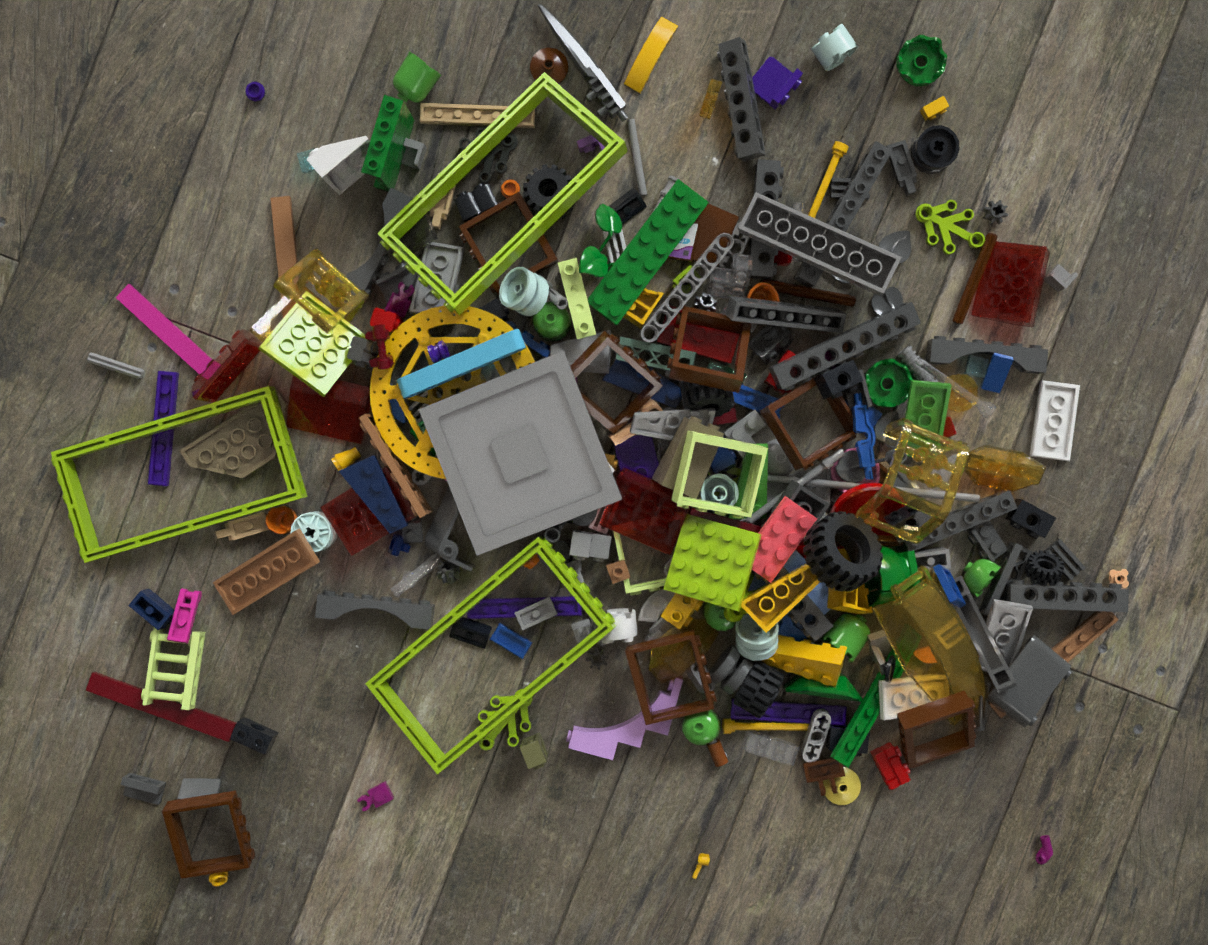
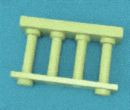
(577, 298)
(189, 679)

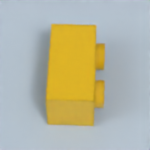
(934, 108)

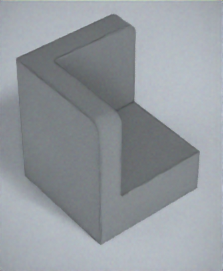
(414, 153)
(1059, 278)

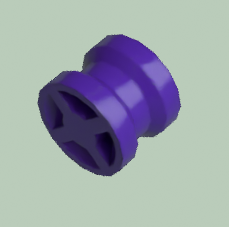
(438, 351)

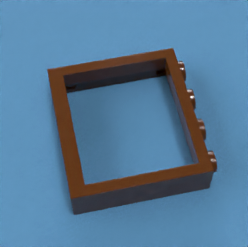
(474, 251)
(639, 364)
(706, 376)
(840, 409)
(678, 711)
(932, 713)
(189, 868)

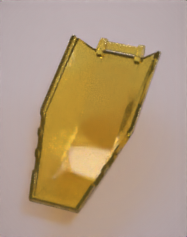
(931, 640)

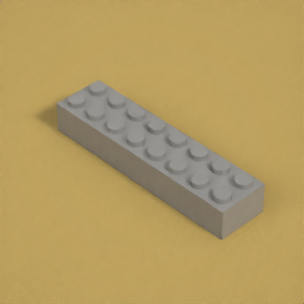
(819, 244)

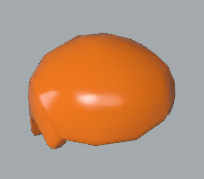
(280, 520)

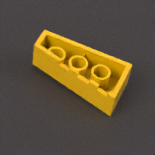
(776, 599)
(808, 659)

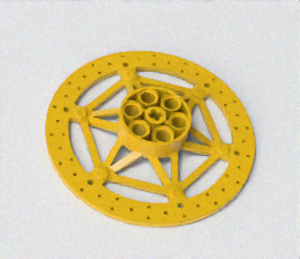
(449, 388)

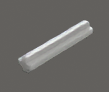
(115, 365)

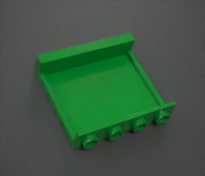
(387, 141)

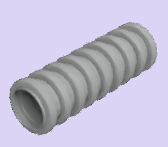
(909, 358)

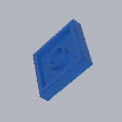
(949, 586)

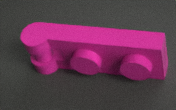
(184, 616)

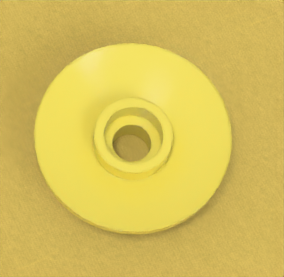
(852, 789)

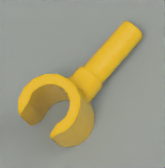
(703, 859)

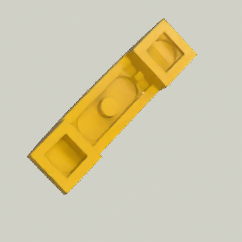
(650, 54)

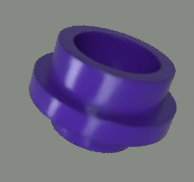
(255, 91)

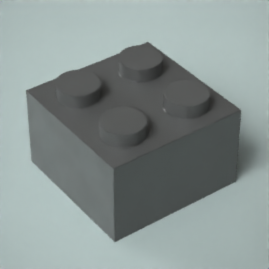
(805, 499)

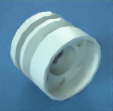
(324, 532)

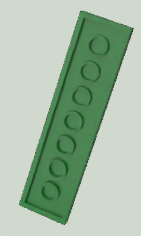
(647, 252)

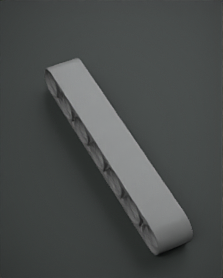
(689, 278)

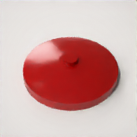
(860, 495)

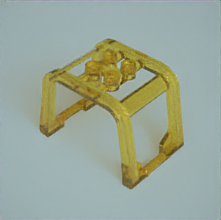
(328, 286)
(933, 457)

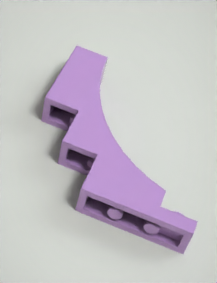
(603, 741)

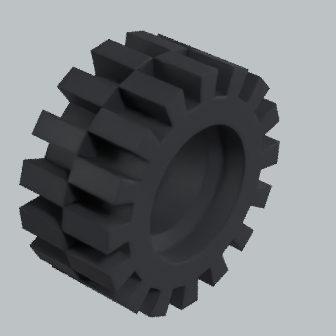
(1036, 572)

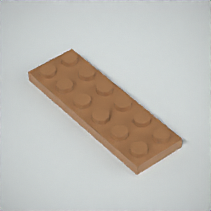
(399, 473)
(266, 571)

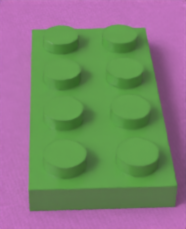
(928, 407)

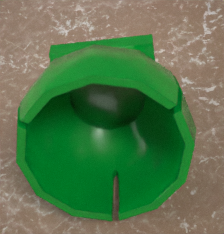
(894, 570)

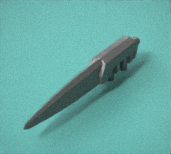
(590, 71)

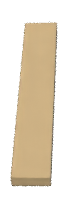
(466, 115)

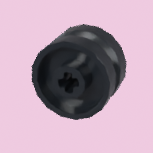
(937, 138)

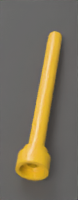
(839, 149)
(730, 726)

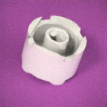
(625, 626)

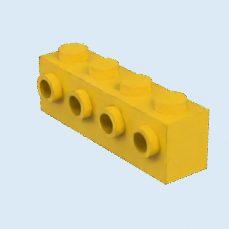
(680, 610)

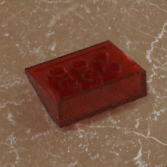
(1012, 284)
(226, 367)
(332, 415)
(645, 512)
(356, 522)

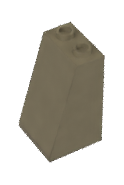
(701, 458)

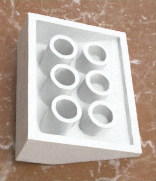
(340, 162)

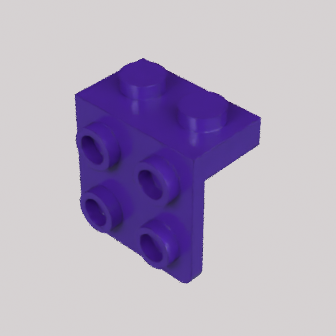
(775, 82)

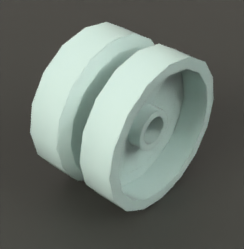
(523, 291)
(753, 641)

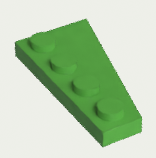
(761, 498)

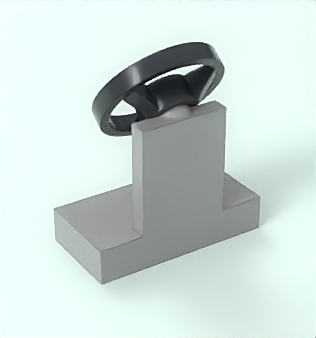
(879, 648)

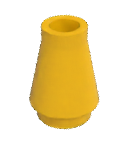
(346, 458)

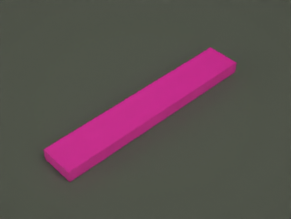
(164, 328)

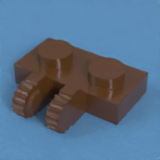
(824, 770)

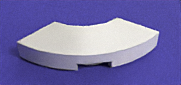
(655, 605)

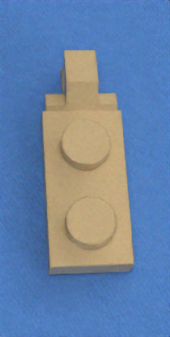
(442, 209)
(244, 527)

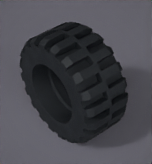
(828, 562)

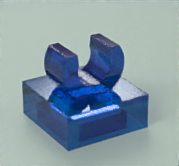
(398, 545)

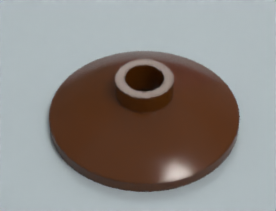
(559, 64)

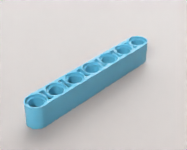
(461, 363)

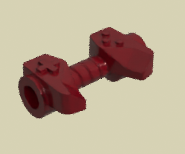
(379, 335)

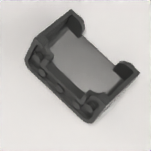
(1037, 675)

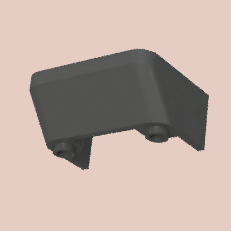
(438, 533)

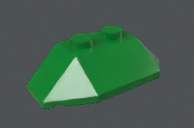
(843, 690)

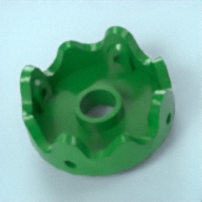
(921, 47)
(899, 376)

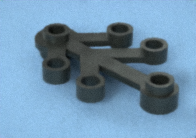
(489, 158)

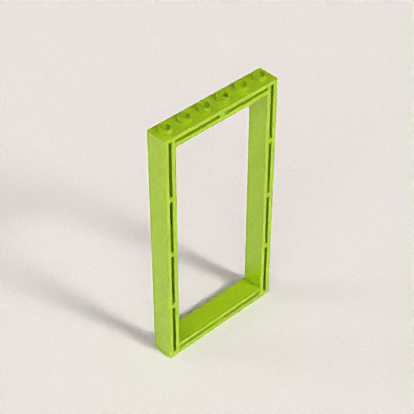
(543, 87)
(75, 499)
(406, 719)

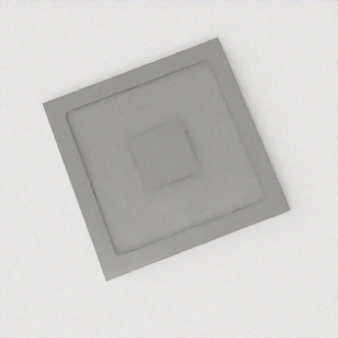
(520, 453)

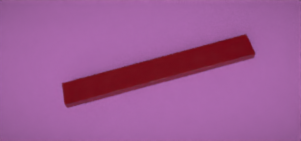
(169, 710)

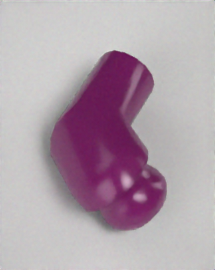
(1045, 851)

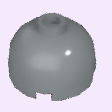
(777, 460)

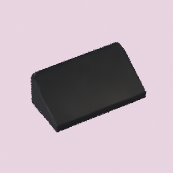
(628, 205)
(471, 632)

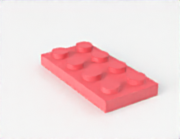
(781, 537)

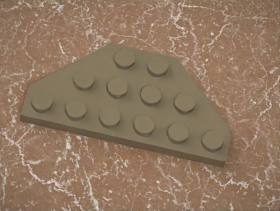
(237, 444)

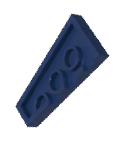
(628, 378)
(375, 491)

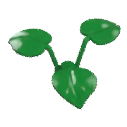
(592, 260)

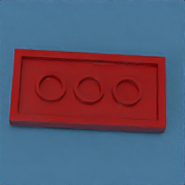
(703, 340)

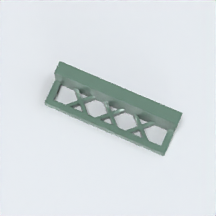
(653, 348)

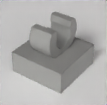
(582, 629)

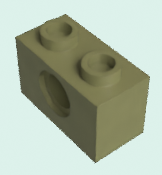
(534, 751)

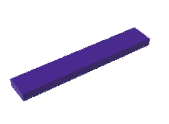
(163, 442)
(508, 606)
(792, 712)

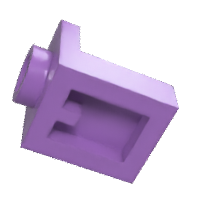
(588, 144)

